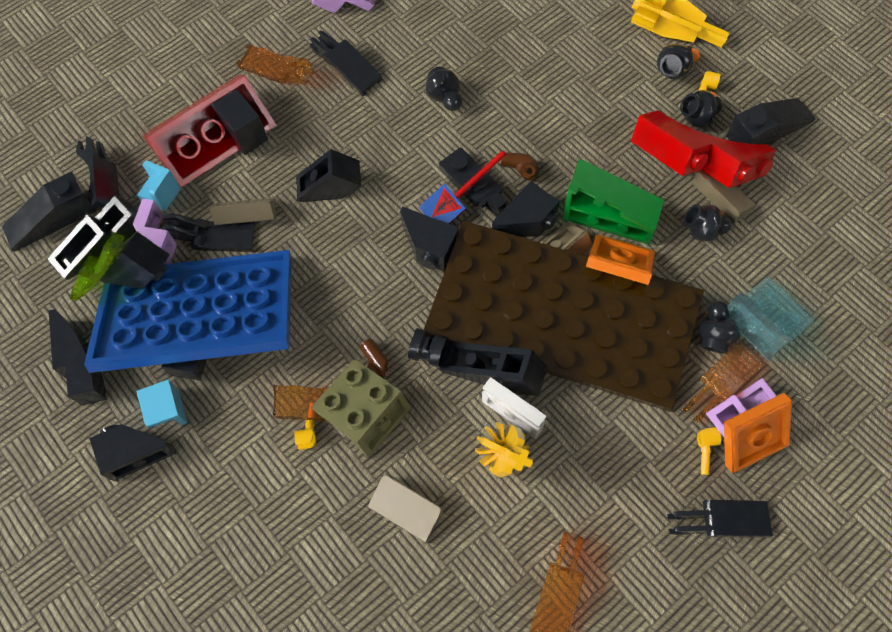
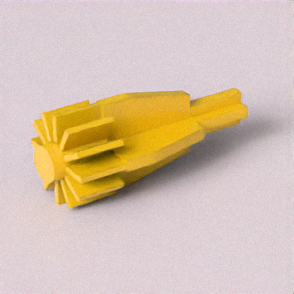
(677, 21)
(505, 450)

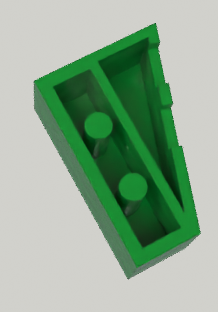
(611, 204)

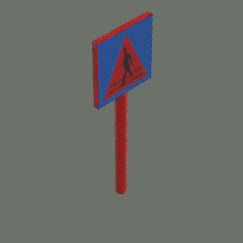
(445, 205)

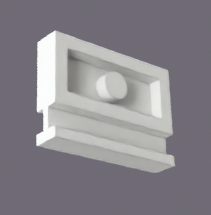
(513, 408)

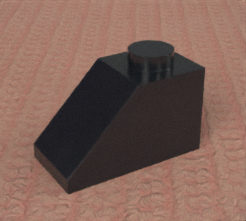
(328, 178)
(528, 213)
(429, 238)
(136, 264)
(125, 450)

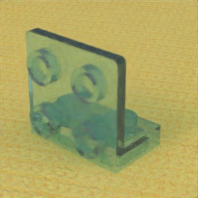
(768, 317)

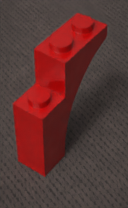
(691, 150)

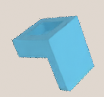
(160, 185)
(161, 404)

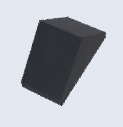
(240, 121)

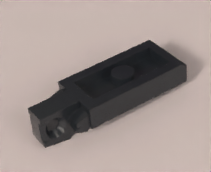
(460, 168)

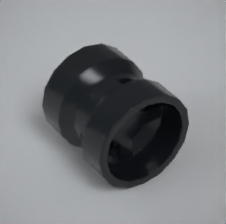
(428, 347)

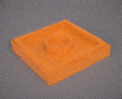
(621, 259)
(757, 433)

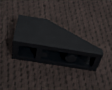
(769, 122)
(48, 211)
(512, 367)

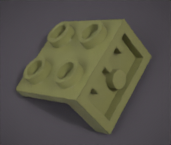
(362, 406)

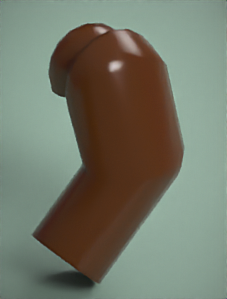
(522, 163)
(377, 360)

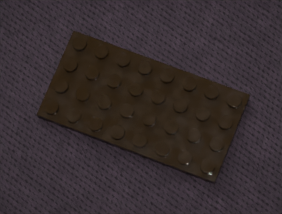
(574, 317)

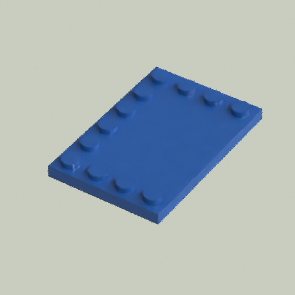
(195, 313)

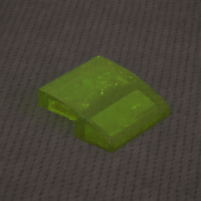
(96, 267)

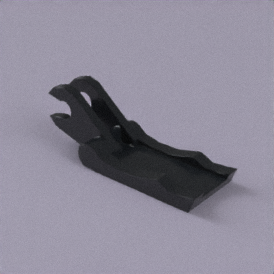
(347, 61)
(102, 172)
(210, 237)
(727, 519)

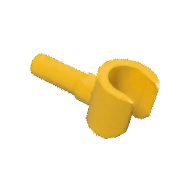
(710, 81)
(306, 438)
(705, 439)

